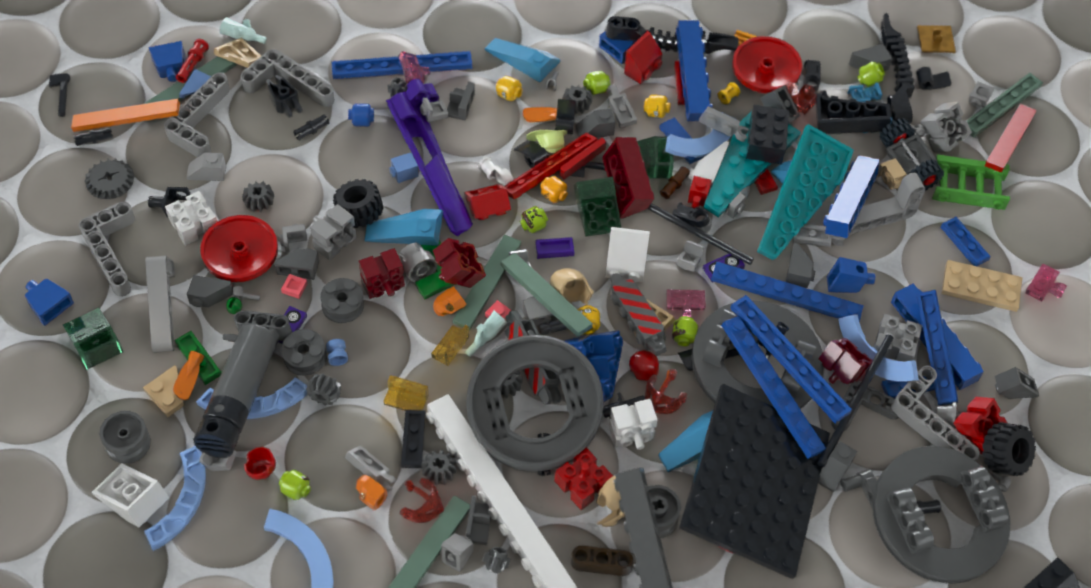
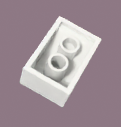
(627, 253)
(131, 494)

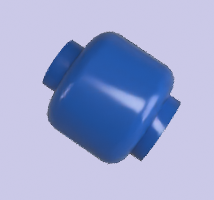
(361, 114)

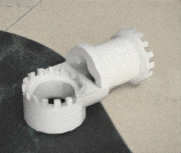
(495, 172)

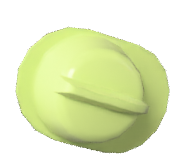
(548, 139)

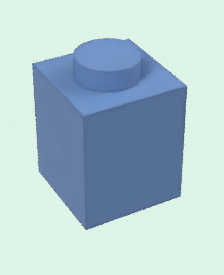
(404, 167)

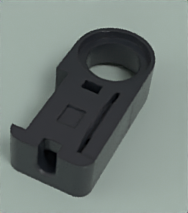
(812, 73)
(690, 215)

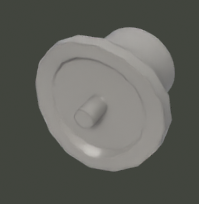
(948, 413)

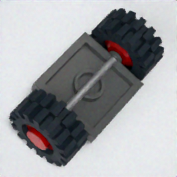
(911, 152)

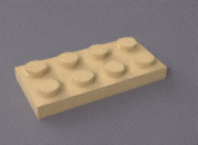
(982, 285)

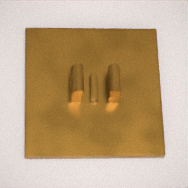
(936, 39)

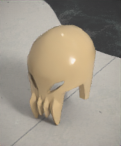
(571, 285)
(610, 497)

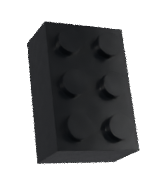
(767, 134)

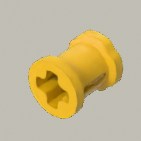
(729, 93)

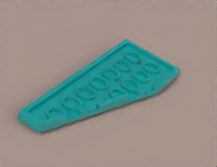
(737, 171)
(811, 178)

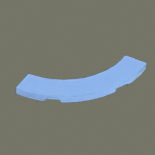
(695, 147)
(888, 368)
(271, 404)
(186, 503)
(307, 543)

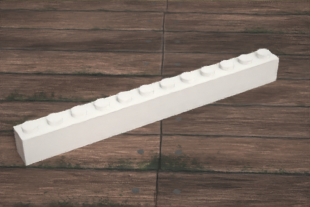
(495, 491)

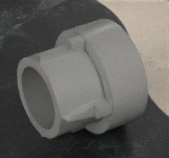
(417, 262)

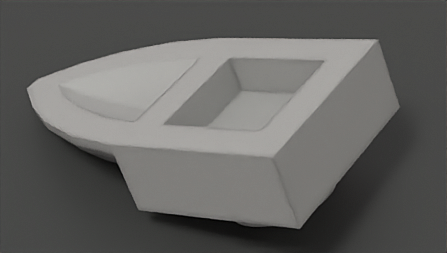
(737, 204)

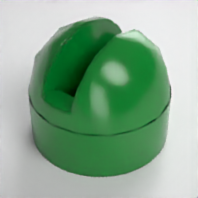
(236, 307)

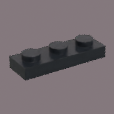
(413, 439)

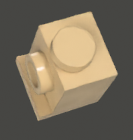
(891, 173)

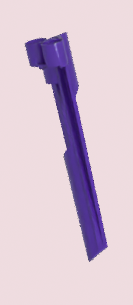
(411, 123)

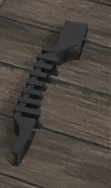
(631, 30)
(894, 43)

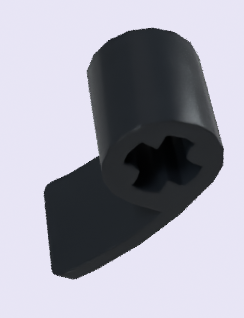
(931, 81)
(565, 115)
(533, 152)

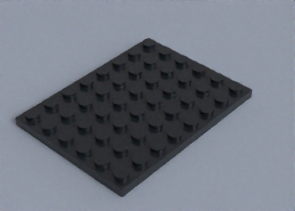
(753, 484)

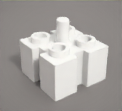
(191, 217)
(633, 424)

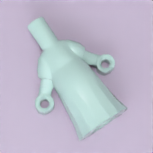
(238, 30)
(486, 332)

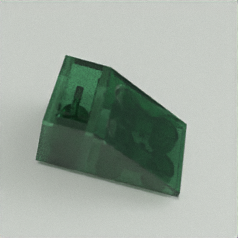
(657, 161)
(597, 205)
(93, 338)

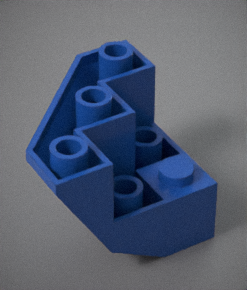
(604, 354)

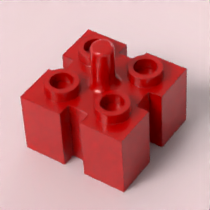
(979, 418)
(582, 478)

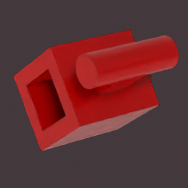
(699, 191)

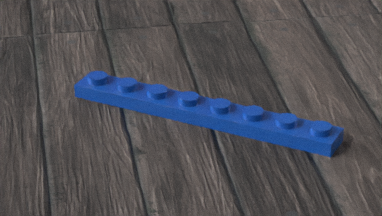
(392, 65)
(785, 292)
(791, 359)
(773, 387)

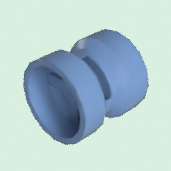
(336, 350)

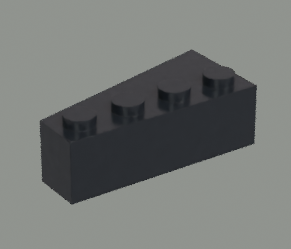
(850, 116)

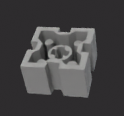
(946, 127)
(332, 231)
(905, 338)

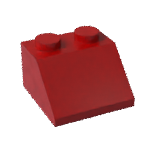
(643, 58)
(488, 201)

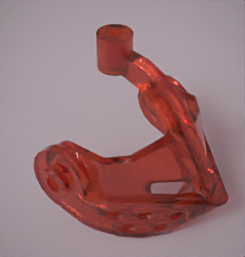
(803, 99)
(659, 397)
(432, 502)

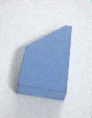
(194, 82)

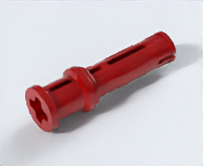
(183, 74)

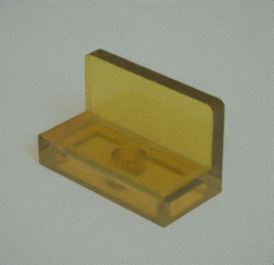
(451, 344)
(405, 394)

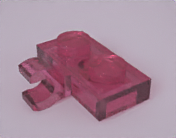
(411, 67)
(1044, 282)
(685, 300)

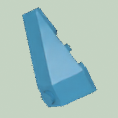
(526, 59)
(416, 226)
(687, 445)

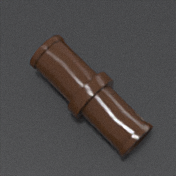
(674, 182)

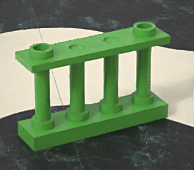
(975, 168)

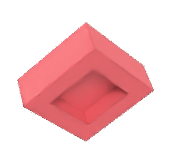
(294, 286)
(500, 308)

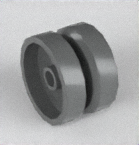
(125, 437)
(666, 508)

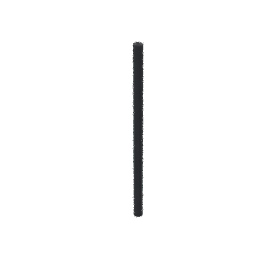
(701, 234)
(855, 400)

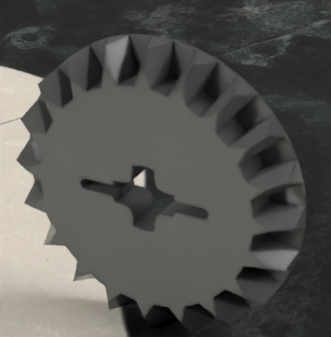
(101, 187)

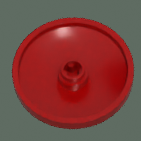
(766, 64)
(239, 248)

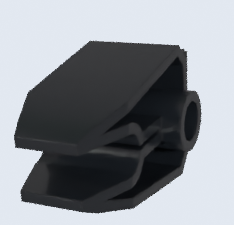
(284, 96)

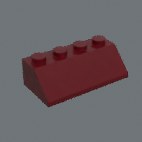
(630, 178)

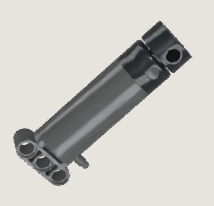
(239, 380)

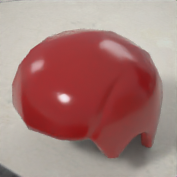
(644, 364)
(260, 463)

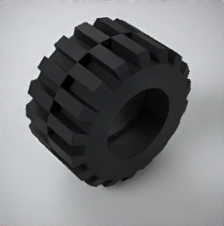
(361, 200)
(1009, 449)

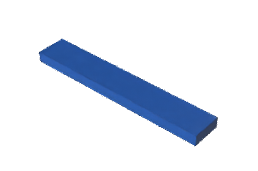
(937, 347)

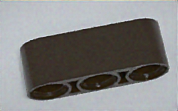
(612, 557)

